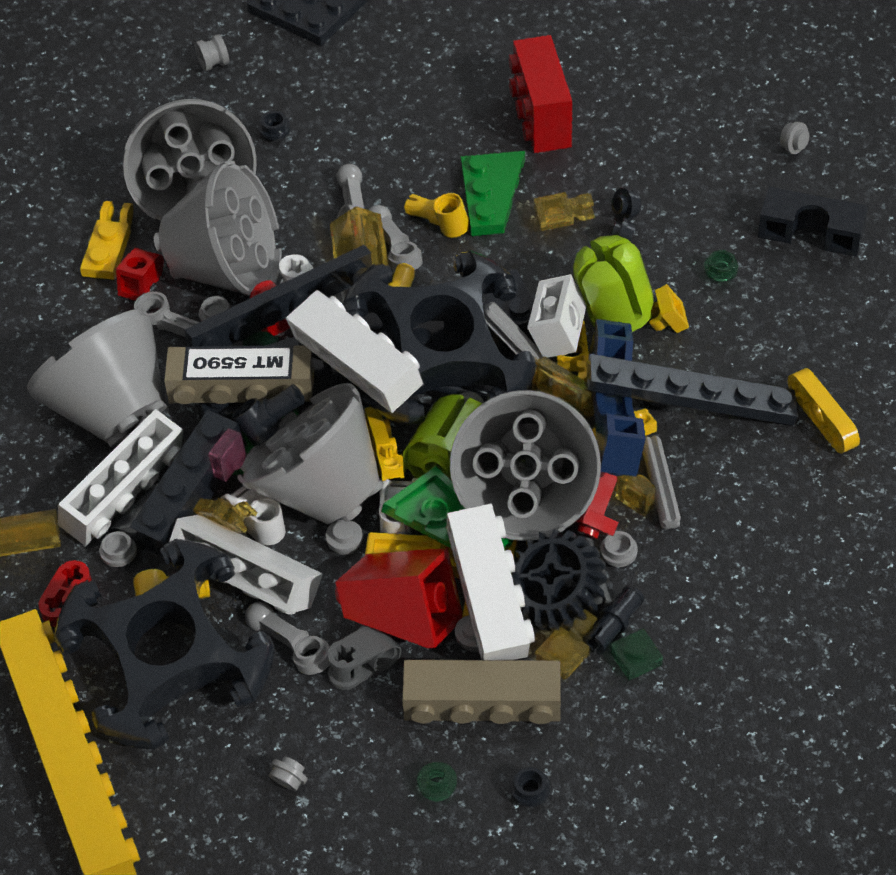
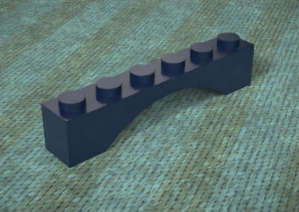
(617, 429)

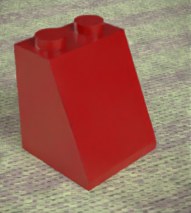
(403, 595)

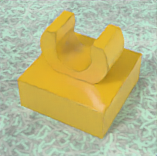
(668, 311)

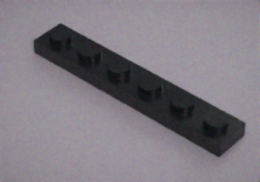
(280, 301)
(691, 389)

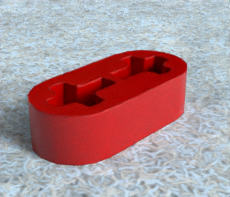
(59, 589)

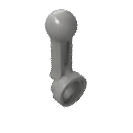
(349, 178)
(401, 249)
(163, 317)
(261, 617)

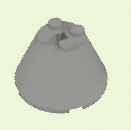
(178, 149)
(222, 232)
(106, 378)
(318, 458)
(534, 498)

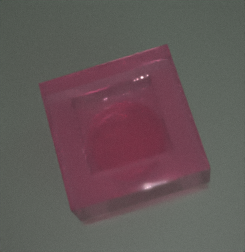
(227, 454)

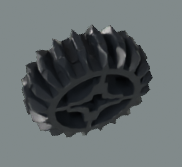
(566, 589)

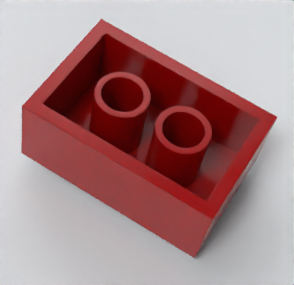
(541, 94)

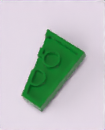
(490, 189)
(426, 505)

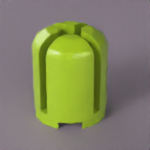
(614, 282)
(435, 436)

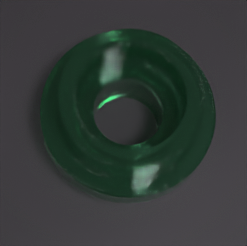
(721, 266)
(440, 790)

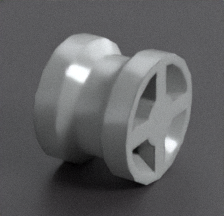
(212, 52)

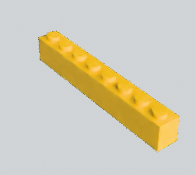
(63, 748)

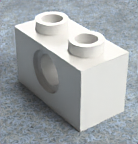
(557, 316)

